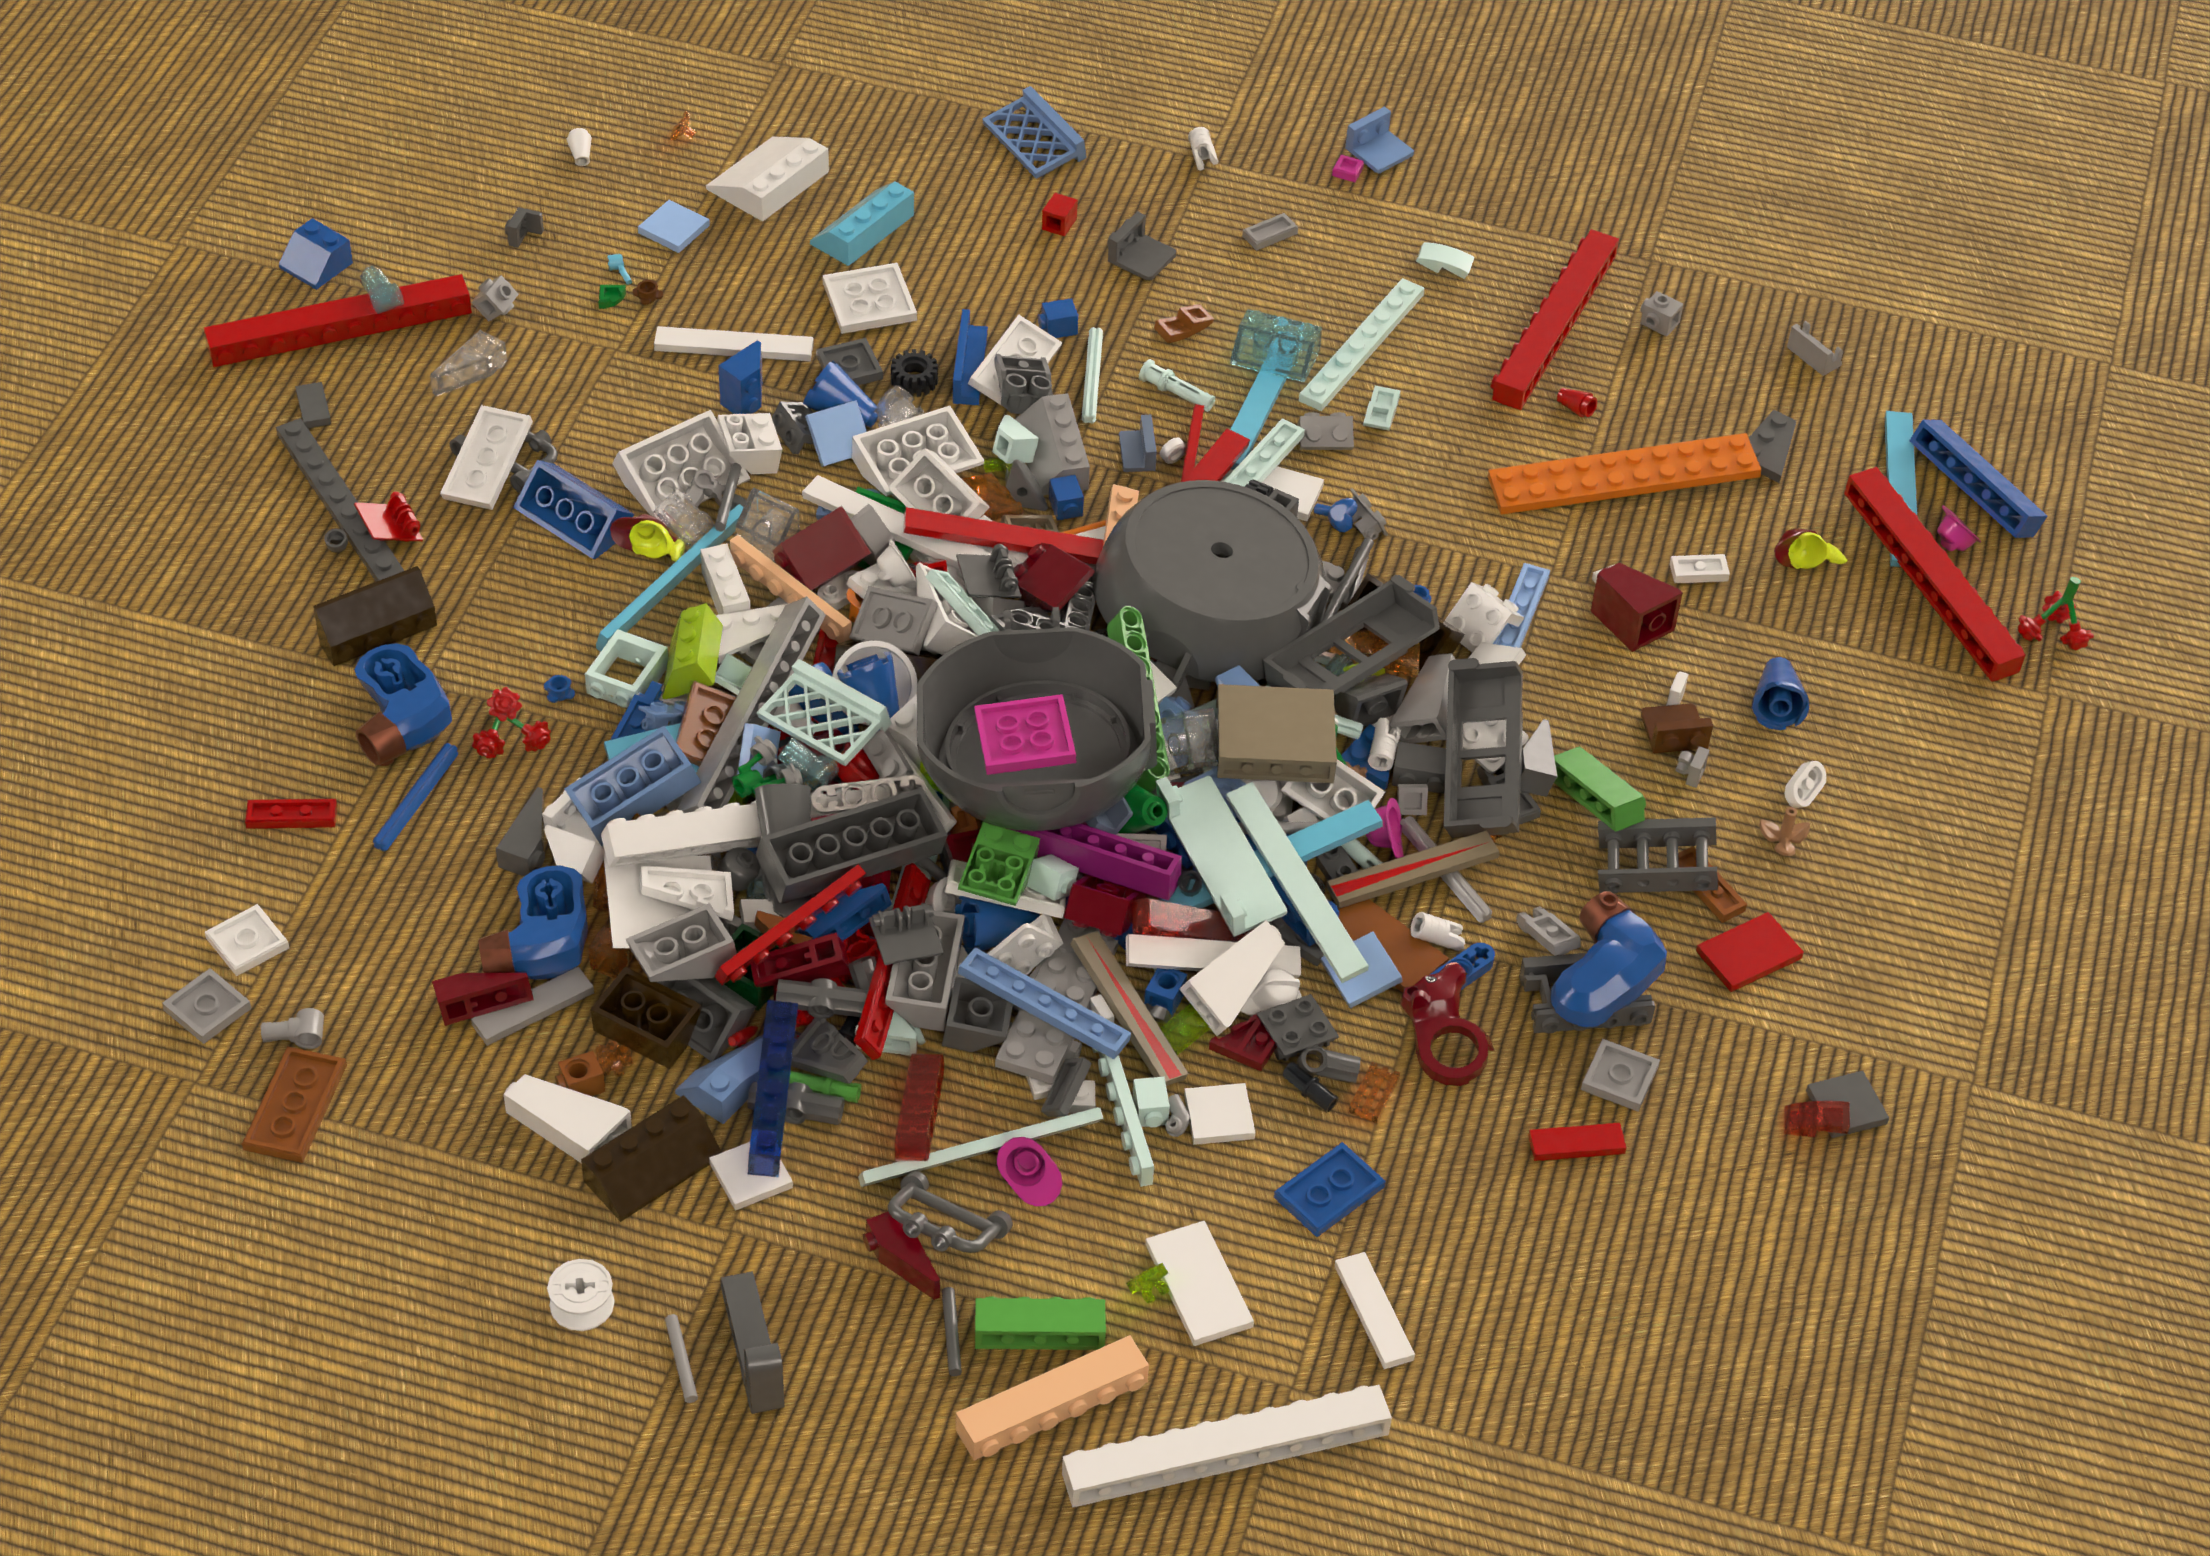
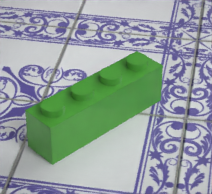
(1599, 789)
(1040, 1323)

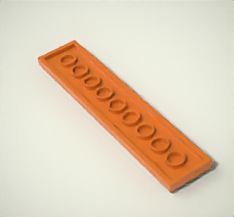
(1624, 473)

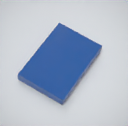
(1329, 1189)

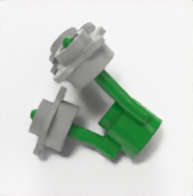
(764, 753)

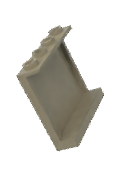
(1276, 733)

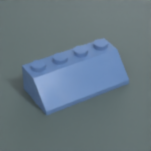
(634, 782)

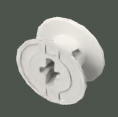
(580, 1294)

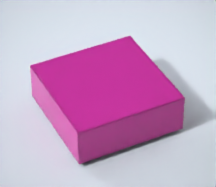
(1348, 168)

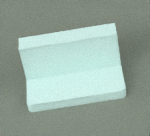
(732, 673)

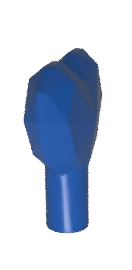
(1339, 513)

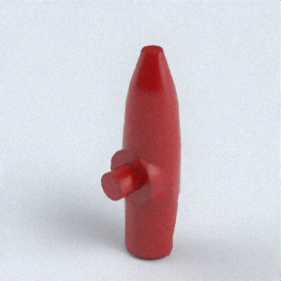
(742, 1036)

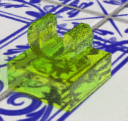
(1147, 1280)

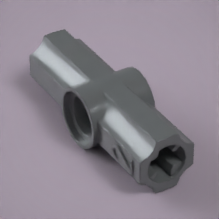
(822, 997)
(806, 1104)

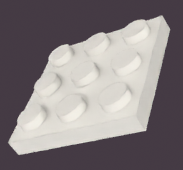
(869, 298)

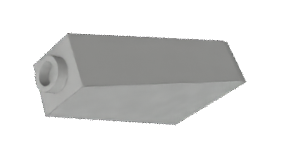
(1424, 708)

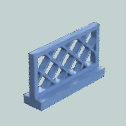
(1050, 125)

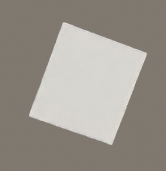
(635, 912)

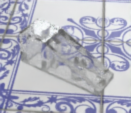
(470, 363)

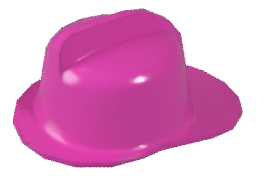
(1955, 533)
(1390, 834)
(1029, 1171)

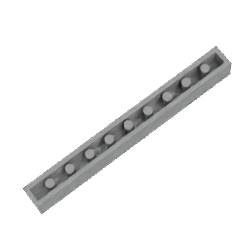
(784, 646)

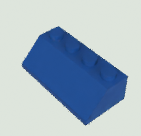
(569, 508)

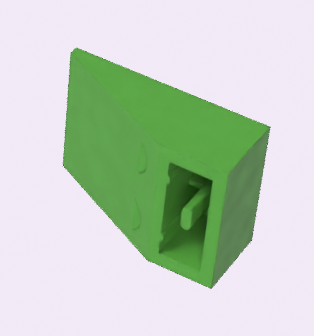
(999, 864)

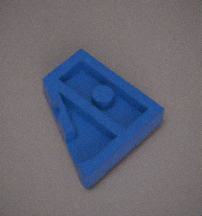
(1359, 753)

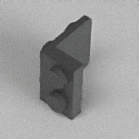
(1137, 252)

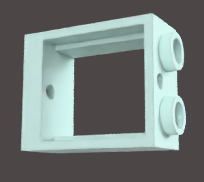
(633, 649)

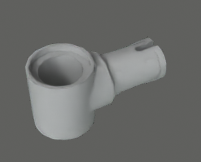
(304, 1030)

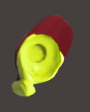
(646, 537)
(1805, 550)

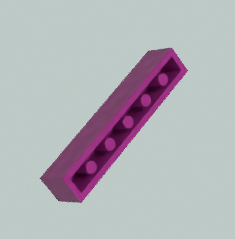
(1113, 858)

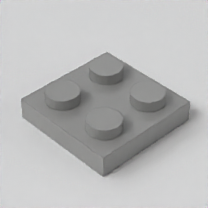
(206, 1005)
(1620, 1075)

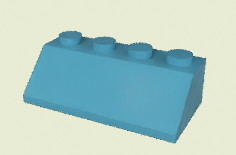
(866, 223)

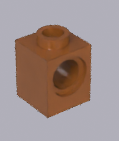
(581, 1074)

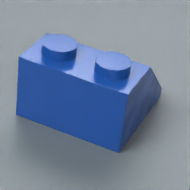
(316, 254)
(742, 380)

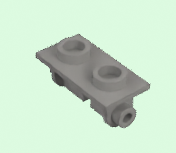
(1371, 522)

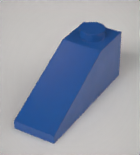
(851, 913)

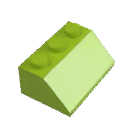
(693, 651)

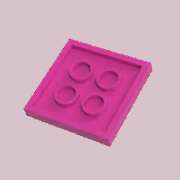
(1025, 734)

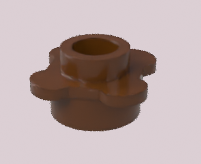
(647, 292)

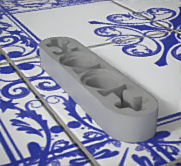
(866, 787)

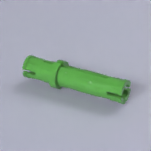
(828, 1086)

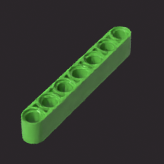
(1129, 630)

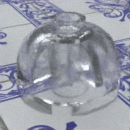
(896, 407)

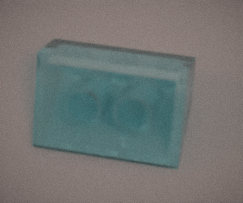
(1276, 345)

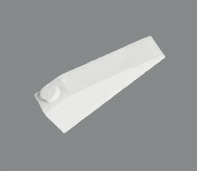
(947, 626)

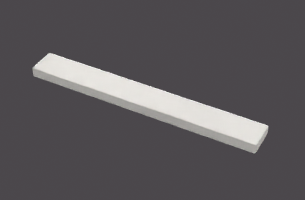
(832, 496)

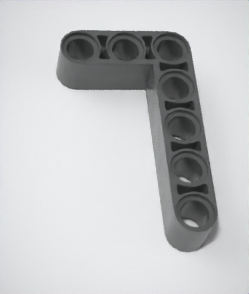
(1076, 614)
(757, 1357)

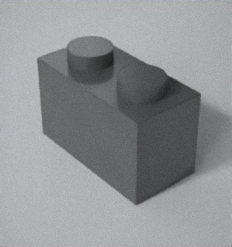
(1420, 766)

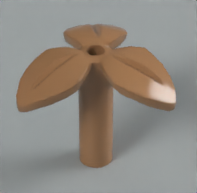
(1787, 834)

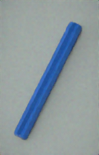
(415, 797)

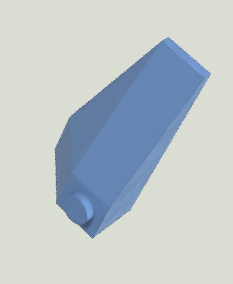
(725, 1082)

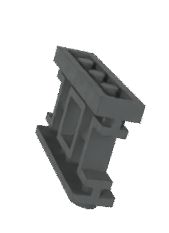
(1539, 972)

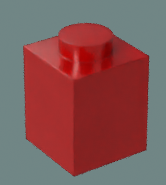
(1059, 214)

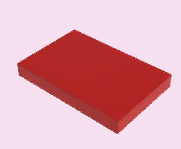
(1749, 951)

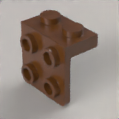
(1676, 728)

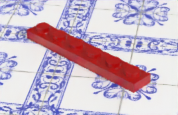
(782, 932)

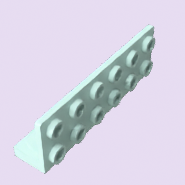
(1221, 854)

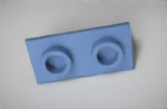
(660, 713)

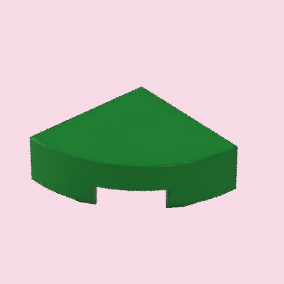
(611, 295)

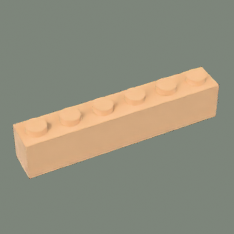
(1052, 1398)

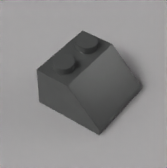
(1371, 699)
(975, 1017)

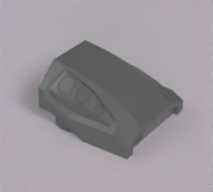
(1022, 381)

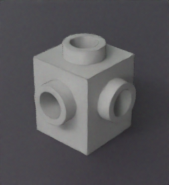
(495, 297)
(1661, 313)

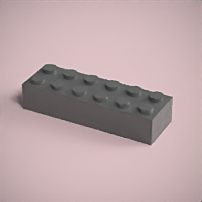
(872, 835)

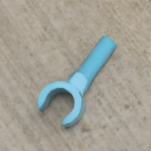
(616, 263)

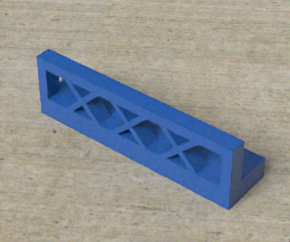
(969, 357)

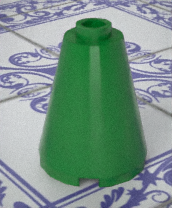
(1147, 811)

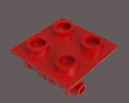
(390, 520)

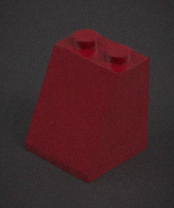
(822, 550)
(1635, 605)

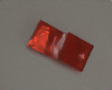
(1810, 1116)

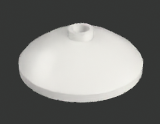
(904, 671)

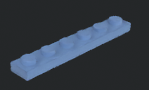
(1044, 1003)

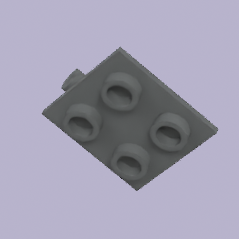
(989, 574)
(906, 934)
(1297, 1026)

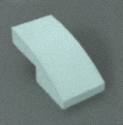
(1437, 256)
(1382, 408)

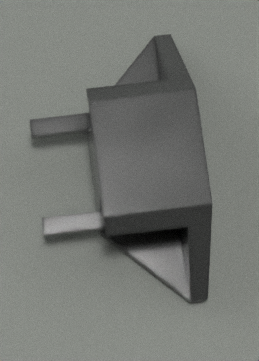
(1024, 487)

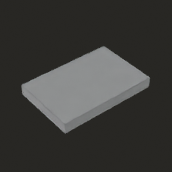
(894, 619)

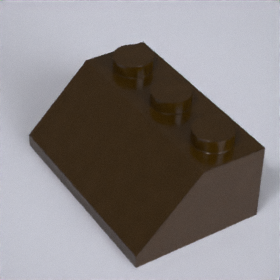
(646, 1017)

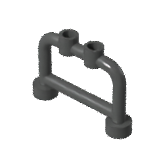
(537, 442)
(915, 1187)

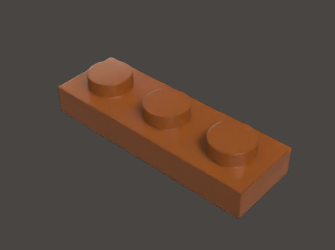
(1723, 902)

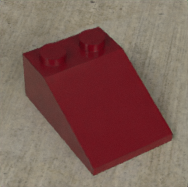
(1050, 577)
(1101, 905)

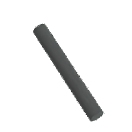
(951, 1331)

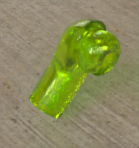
(996, 464)

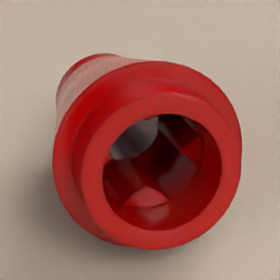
(1577, 401)

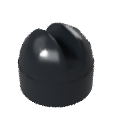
(1184, 882)

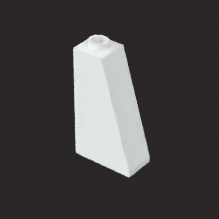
(1229, 980)
(564, 1116)

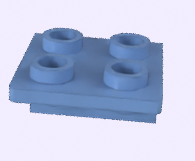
(1374, 143)

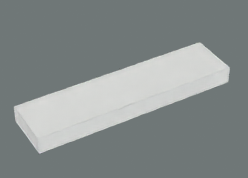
(1374, 1310)

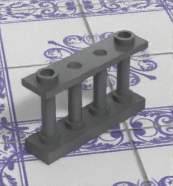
(1659, 833)

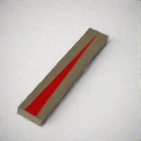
(1412, 869)
(1128, 1008)

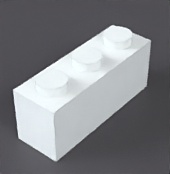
(723, 580)

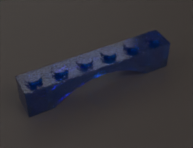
(772, 1089)

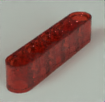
(1180, 921)
(919, 1107)

